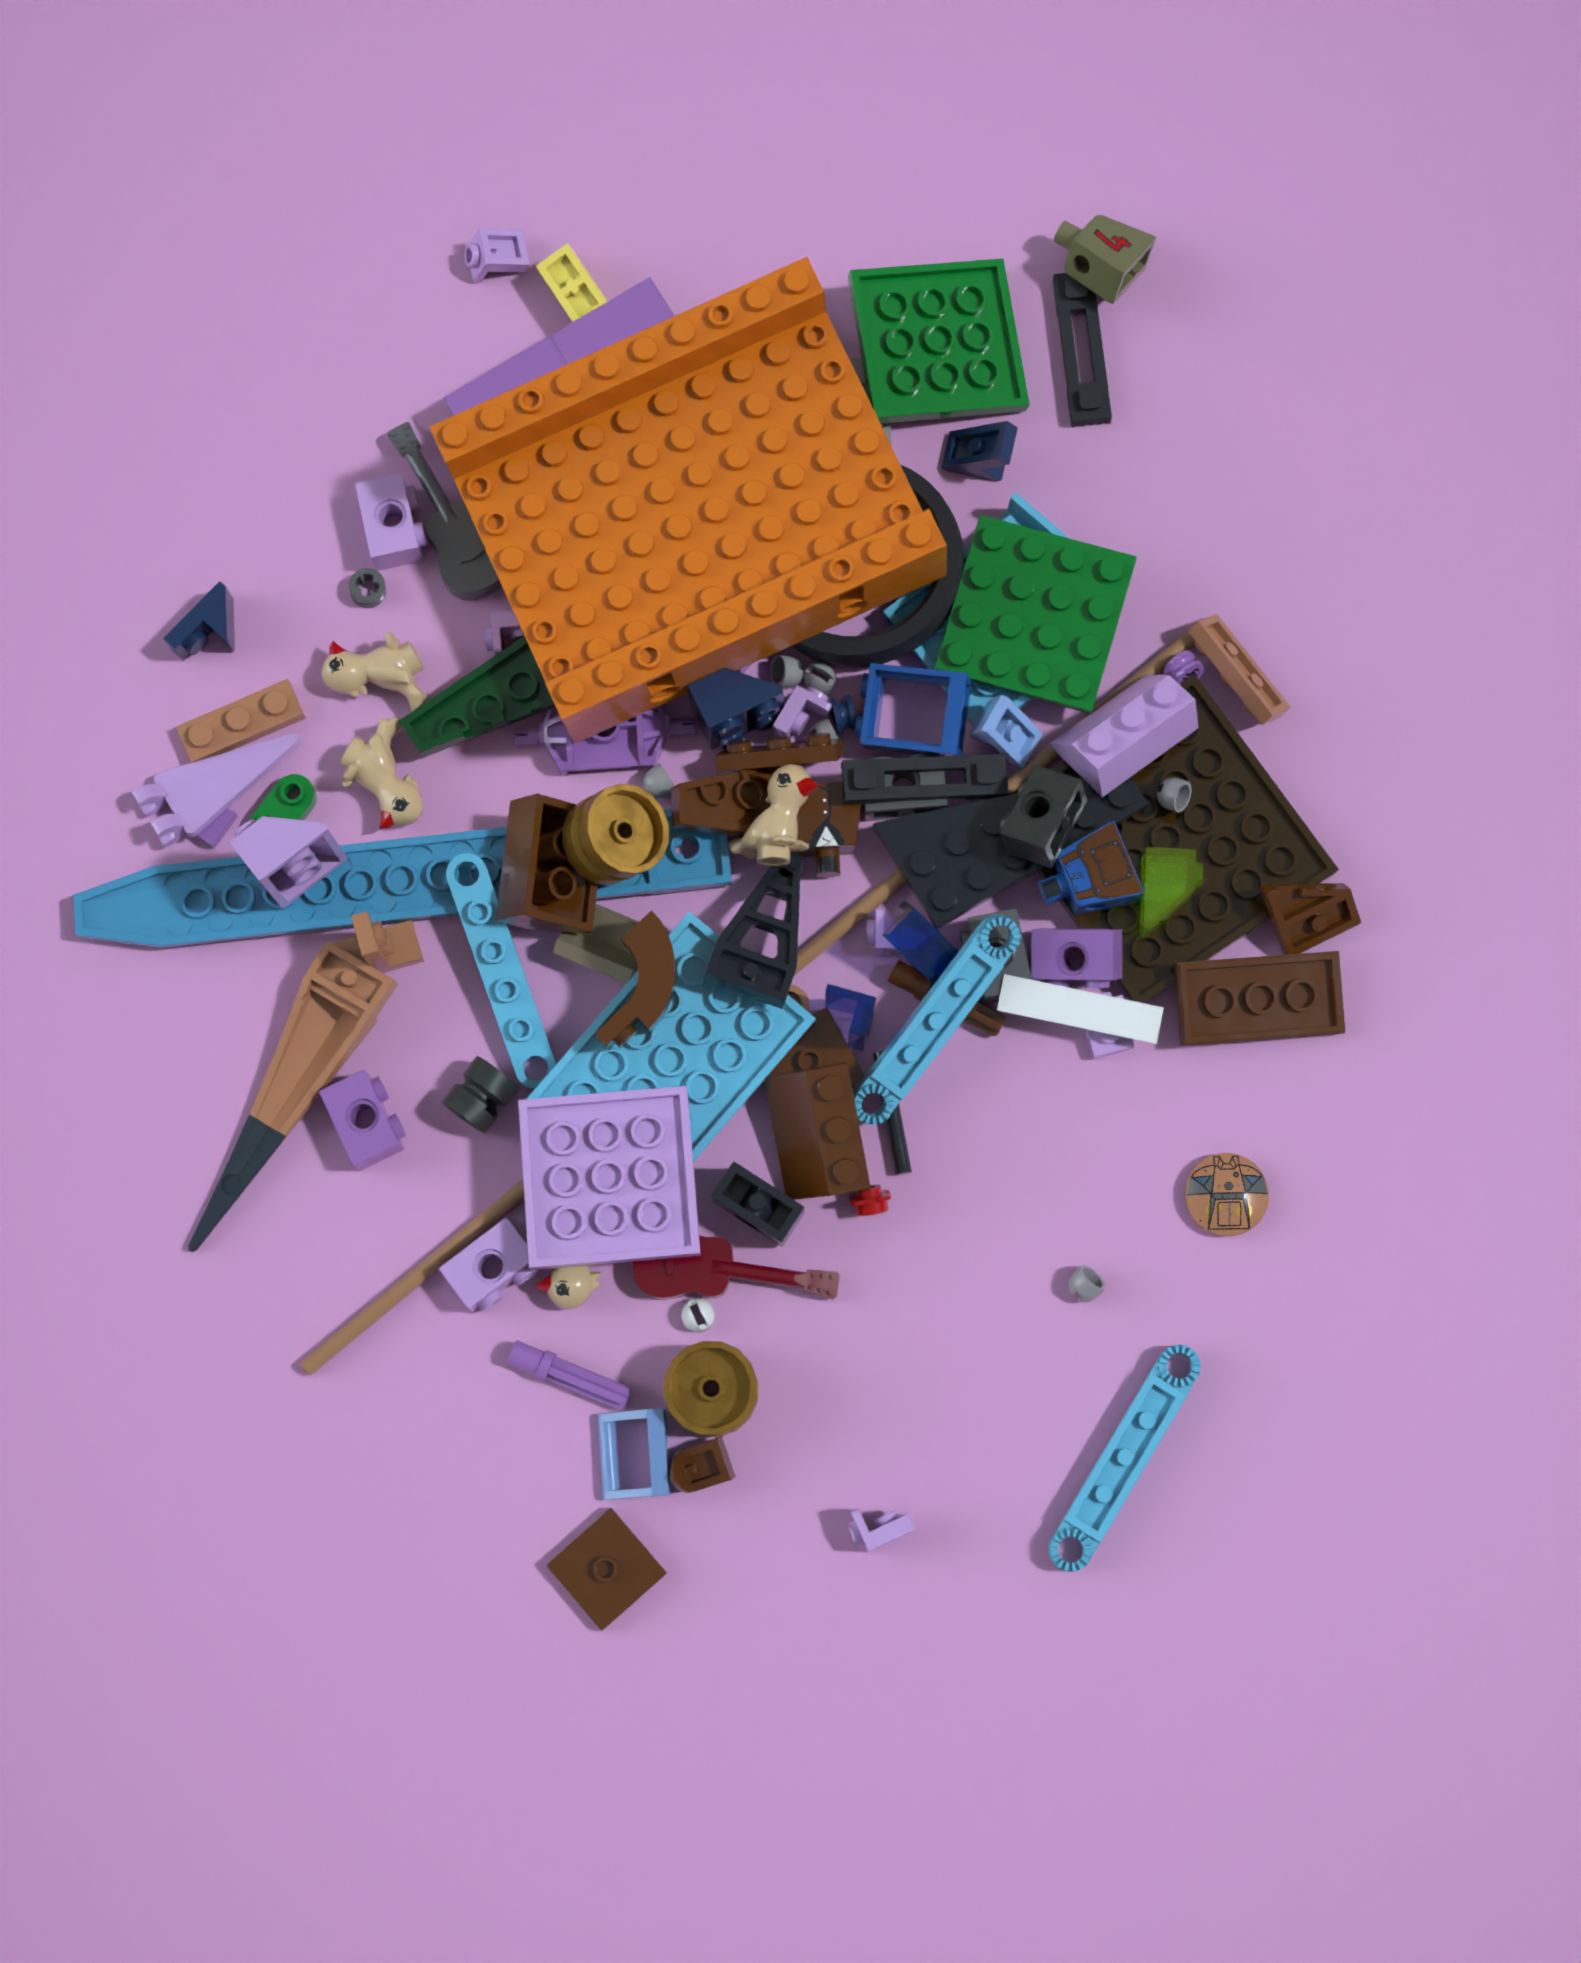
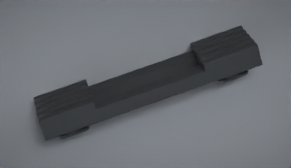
(1089, 400)
(865, 778)

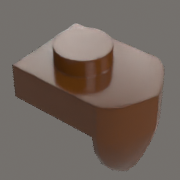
(701, 1466)

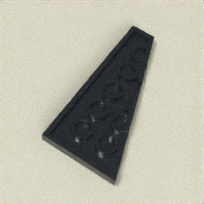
(958, 856)

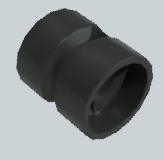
(480, 1094)

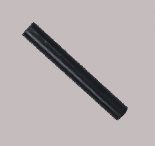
(897, 1138)

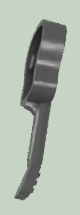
(450, 530)

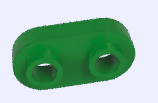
(279, 806)

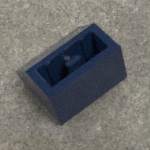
(733, 704)

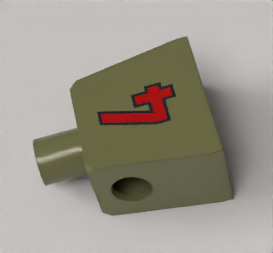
(1105, 254)

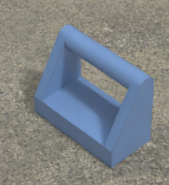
(657, 1454)

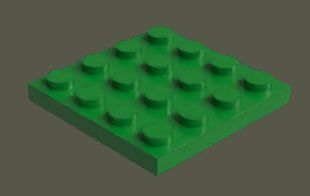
(938, 340)
(1036, 613)

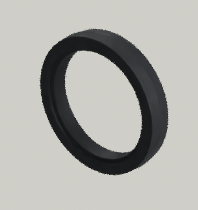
(922, 622)

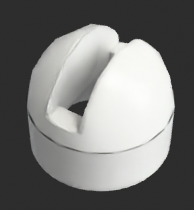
(706, 1311)

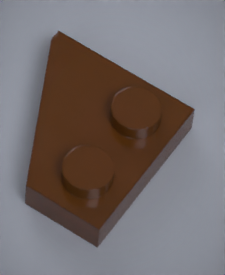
(1309, 913)

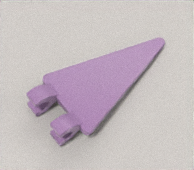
(208, 787)

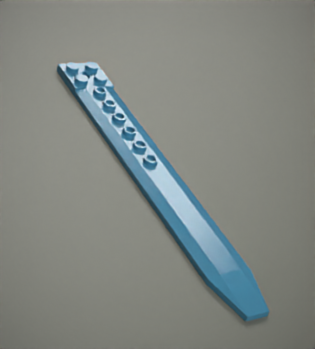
(385, 878)

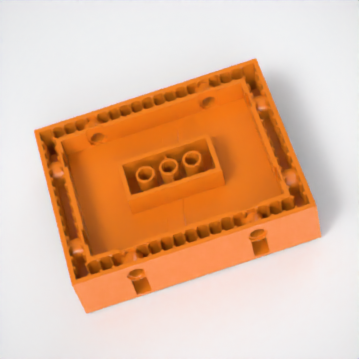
(690, 500)

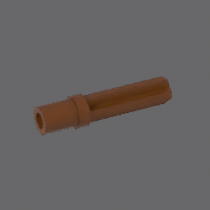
(914, 982)

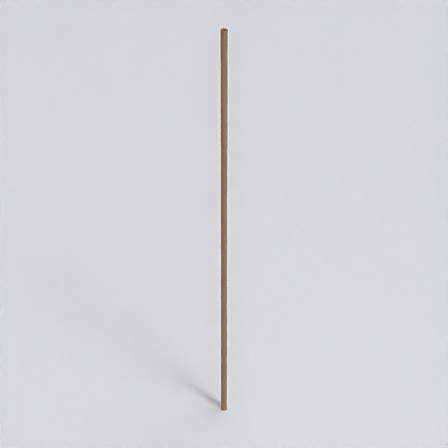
(804, 957)

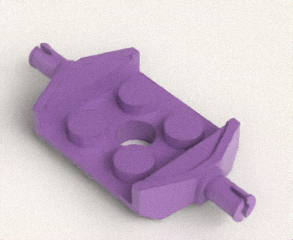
(632, 744)

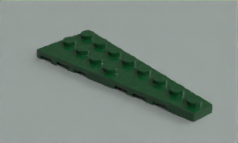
(482, 701)

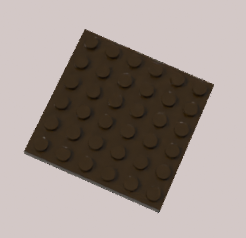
(1240, 833)

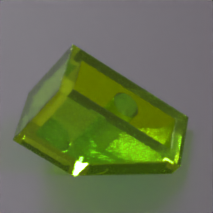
(1167, 883)

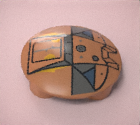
(1227, 1194)

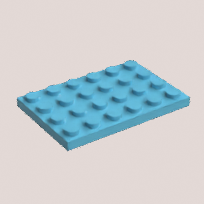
(706, 1041)

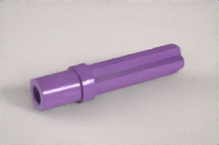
(568, 1375)

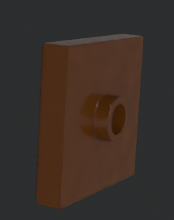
(821, 1046)
(606, 1569)

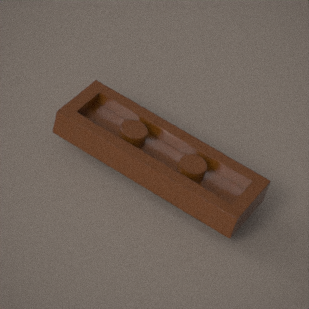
(779, 752)

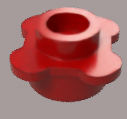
(870, 1201)

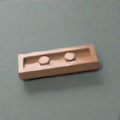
(1238, 669)
(241, 721)

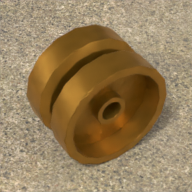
(615, 834)
(710, 1363)

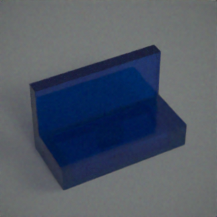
(920, 943)
(853, 1003)

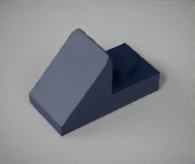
(980, 450)
(210, 615)

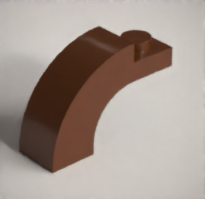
(655, 985)

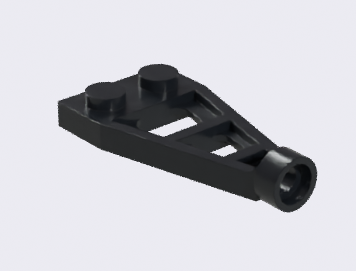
(751, 972)

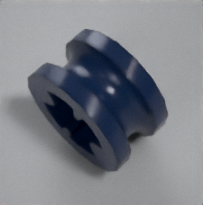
(843, 714)

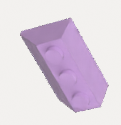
(1128, 732)
(287, 854)

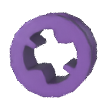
(1183, 667)

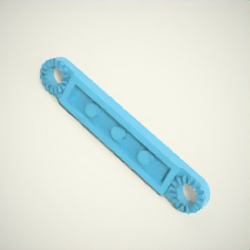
(500, 969)
(936, 1018)
(1124, 1458)

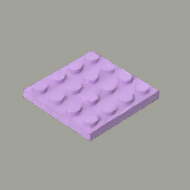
(608, 1178)

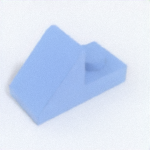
(1007, 730)

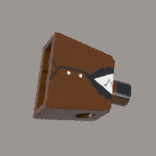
(828, 827)

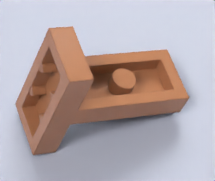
(383, 947)

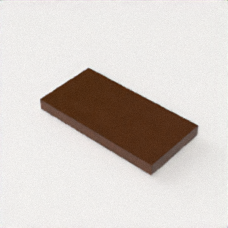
(1259, 998)

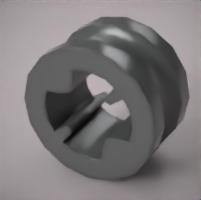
(356, 593)

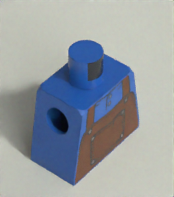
(1094, 874)

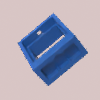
(955, 714)

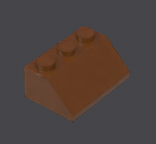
(536, 879)
(817, 1131)

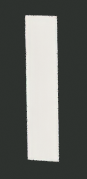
(1080, 1009)

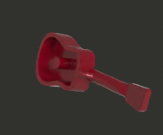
(713, 1270)

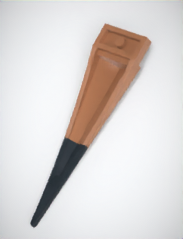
(324, 1028)

